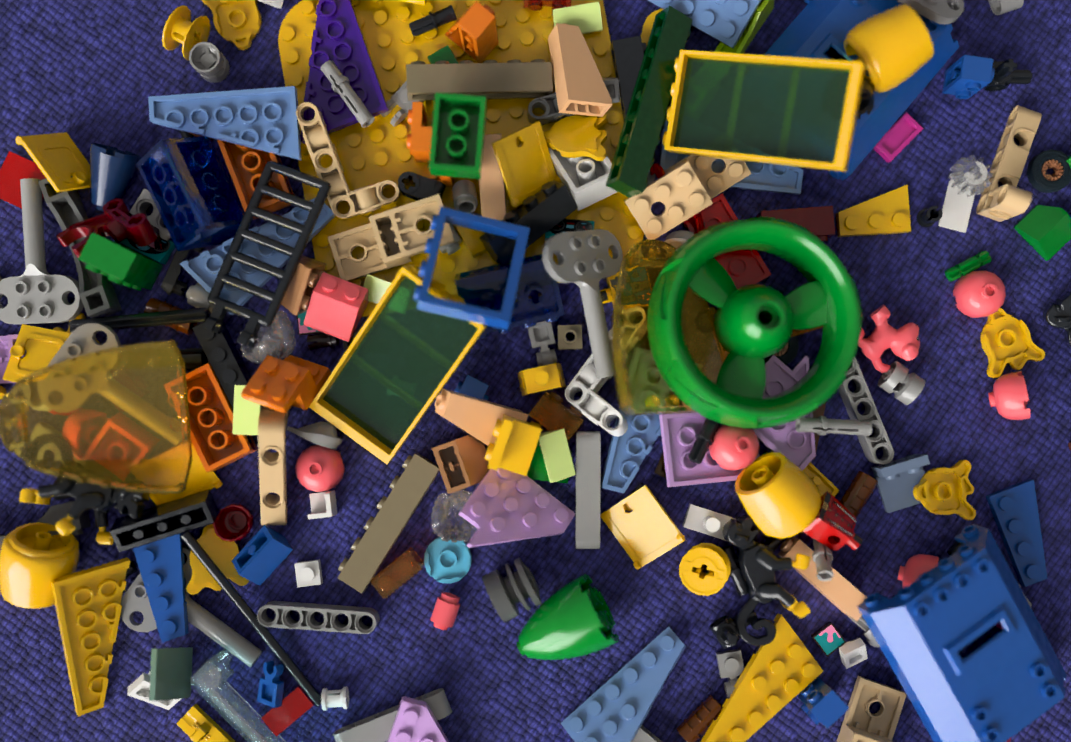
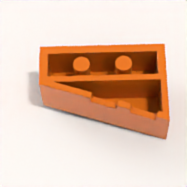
(475, 31)

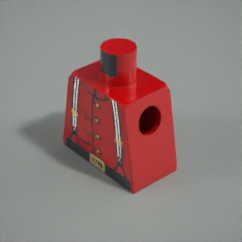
(834, 525)

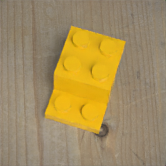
(513, 445)

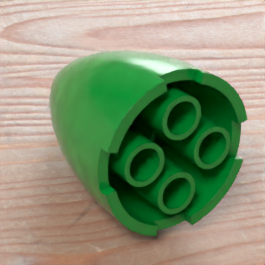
(569, 624)

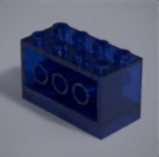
(191, 192)
(490, 285)

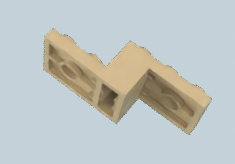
(684, 192)
(387, 239)
(863, 726)

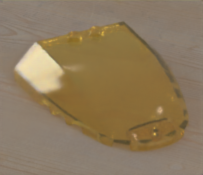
(637, 377)
(105, 419)

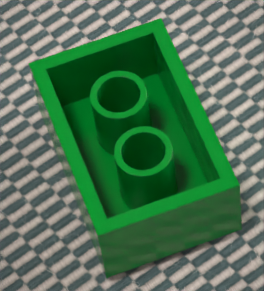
(458, 135)
(119, 263)

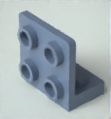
(898, 480)

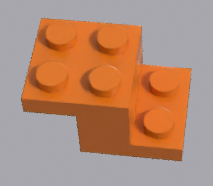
(420, 138)
(286, 383)

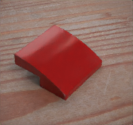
(13, 169)

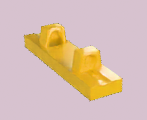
(198, 723)

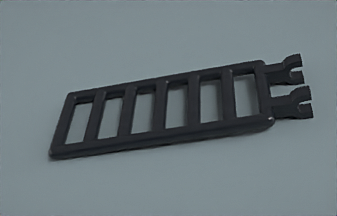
(255, 320)

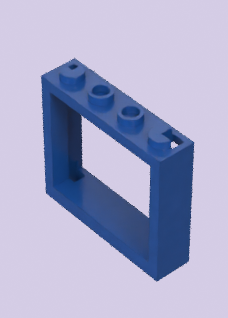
(459, 310)

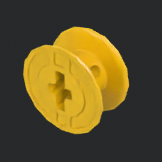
(182, 31)
(717, 563)

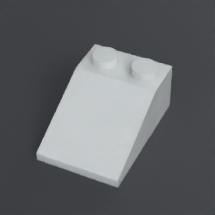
(583, 178)

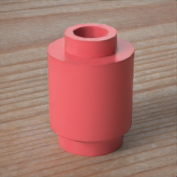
(445, 611)

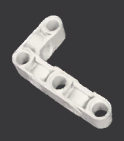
(590, 403)

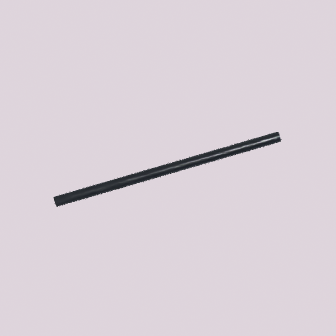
(249, 614)

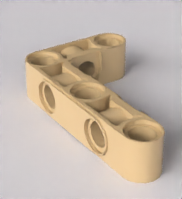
(319, 144)
(1008, 164)
(272, 466)

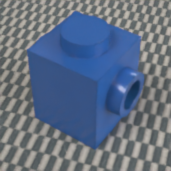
(473, 388)

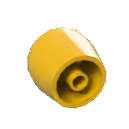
(890, 46)
(778, 495)
(32, 560)

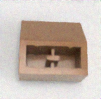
(302, 285)
(461, 462)

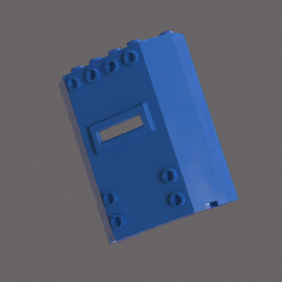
(825, 25)
(928, 622)

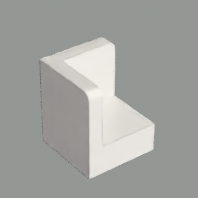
(322, 504)

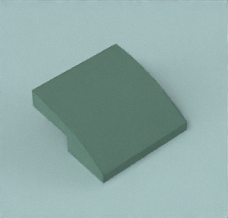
(170, 673)

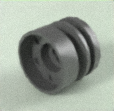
(512, 589)

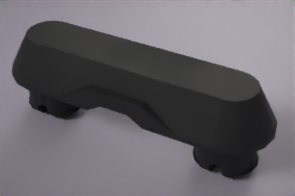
(171, 283)

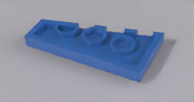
(1019, 526)
(165, 584)

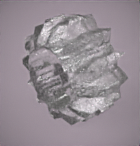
(970, 175)

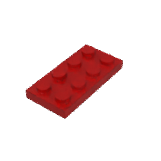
(743, 266)

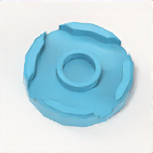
(447, 560)

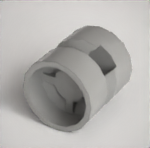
(209, 62)
(904, 385)

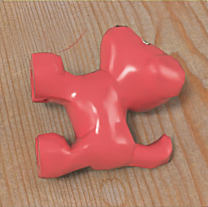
(902, 341)

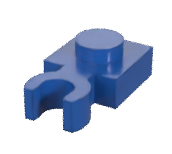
(270, 687)

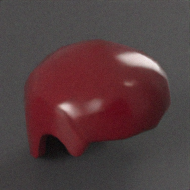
(233, 522)

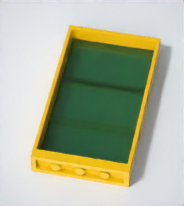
(764, 108)
(395, 367)

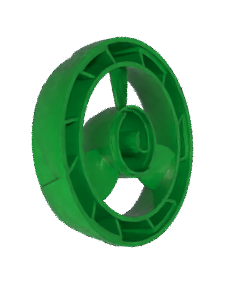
(754, 322)

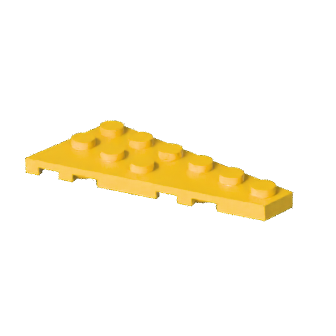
(88, 622)
(765, 686)

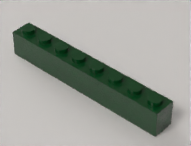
(649, 103)

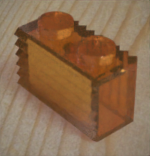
(555, 416)
(397, 573)

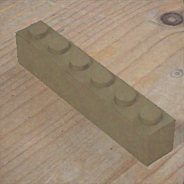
(484, 79)
(389, 522)

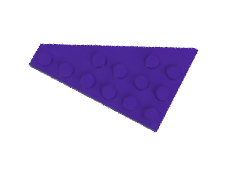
(341, 40)

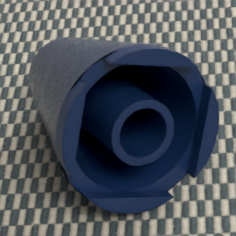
(110, 173)

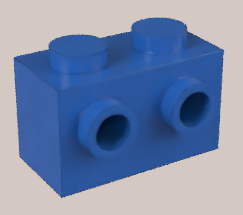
(968, 76)
(262, 555)
(822, 703)

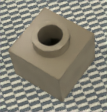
(563, 344)

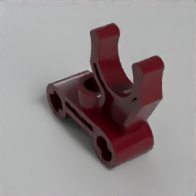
(115, 223)

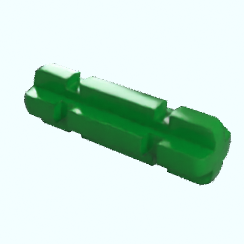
(967, 266)

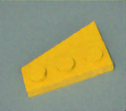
(877, 216)

